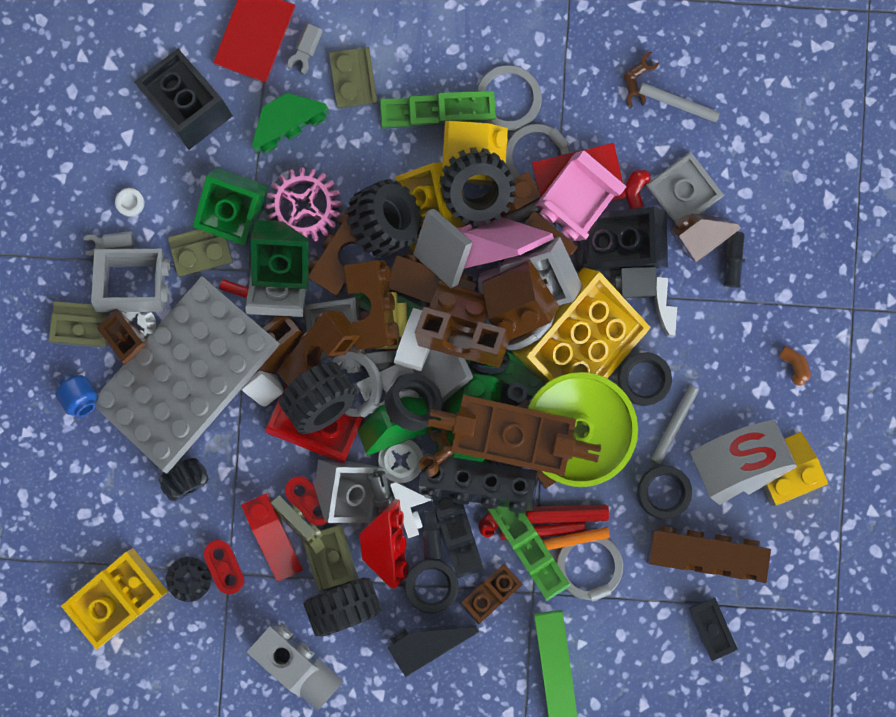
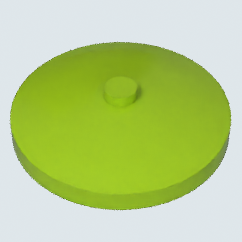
(602, 417)

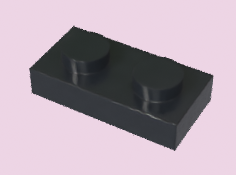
(713, 629)

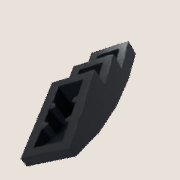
(458, 537)

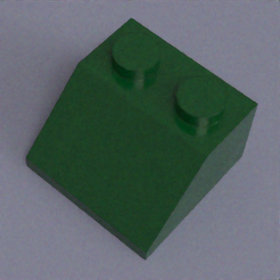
(279, 256)

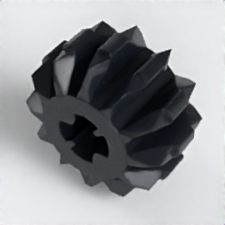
(183, 479)

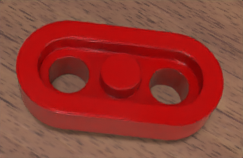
(306, 502)
(222, 567)

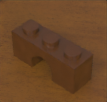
(327, 270)
(379, 326)
(330, 334)
(480, 344)

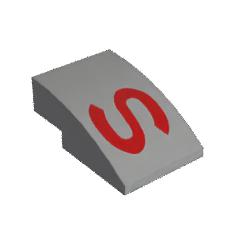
(743, 460)

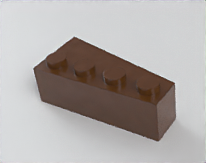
(709, 555)

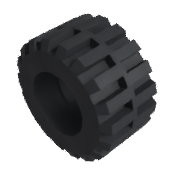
(490, 204)
(384, 218)
(317, 397)
(342, 607)

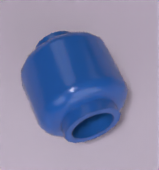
(76, 395)

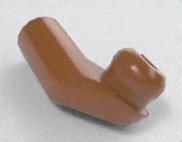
(799, 363)

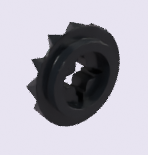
(197, 589)

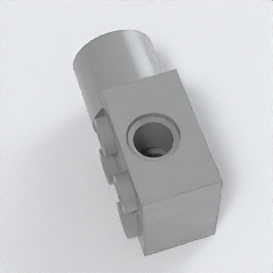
(553, 266)
(300, 673)

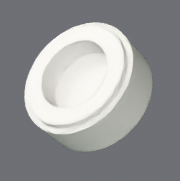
(129, 202)

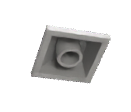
(345, 491)

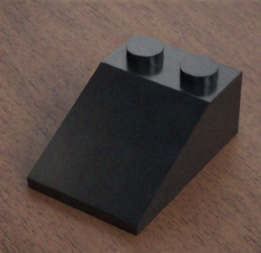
(183, 99)
(625, 241)
(423, 645)

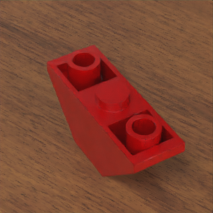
(385, 545)

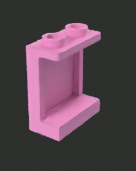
(579, 196)

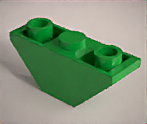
(285, 119)
(381, 432)

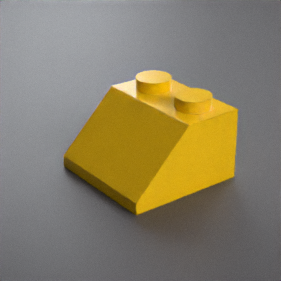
(468, 135)
(801, 479)

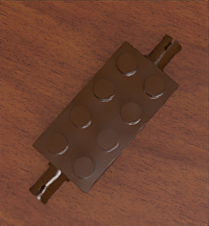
(513, 435)

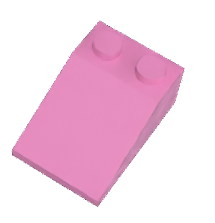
(501, 240)

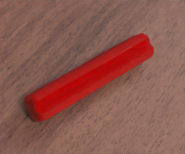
(568, 514)

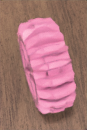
(311, 194)

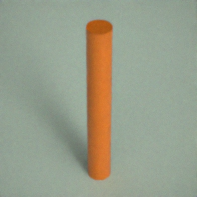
(577, 538)

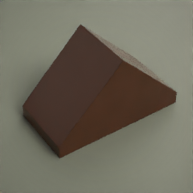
(122, 336)

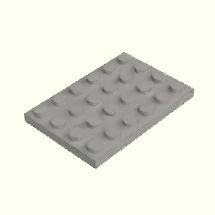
(185, 374)

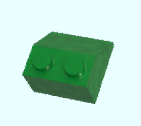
(229, 205)

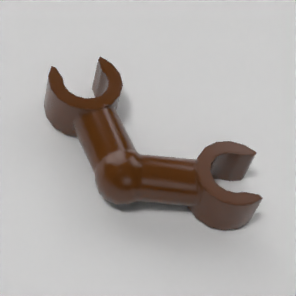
(631, 82)
(437, 458)

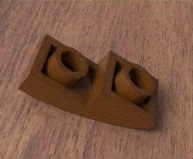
(491, 594)

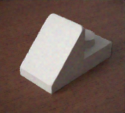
(408, 499)

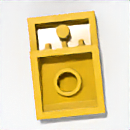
(114, 598)

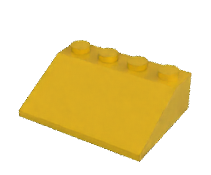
(586, 334)

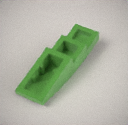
(436, 109)
(531, 551)
(555, 664)

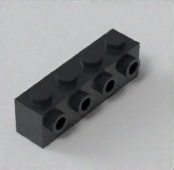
(481, 483)

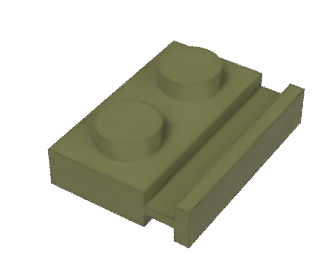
(353, 78)
(199, 252)
(76, 325)
(294, 519)
(334, 562)

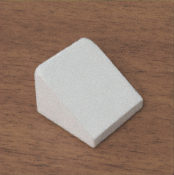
(263, 388)

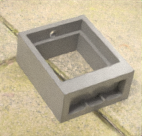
(129, 258)

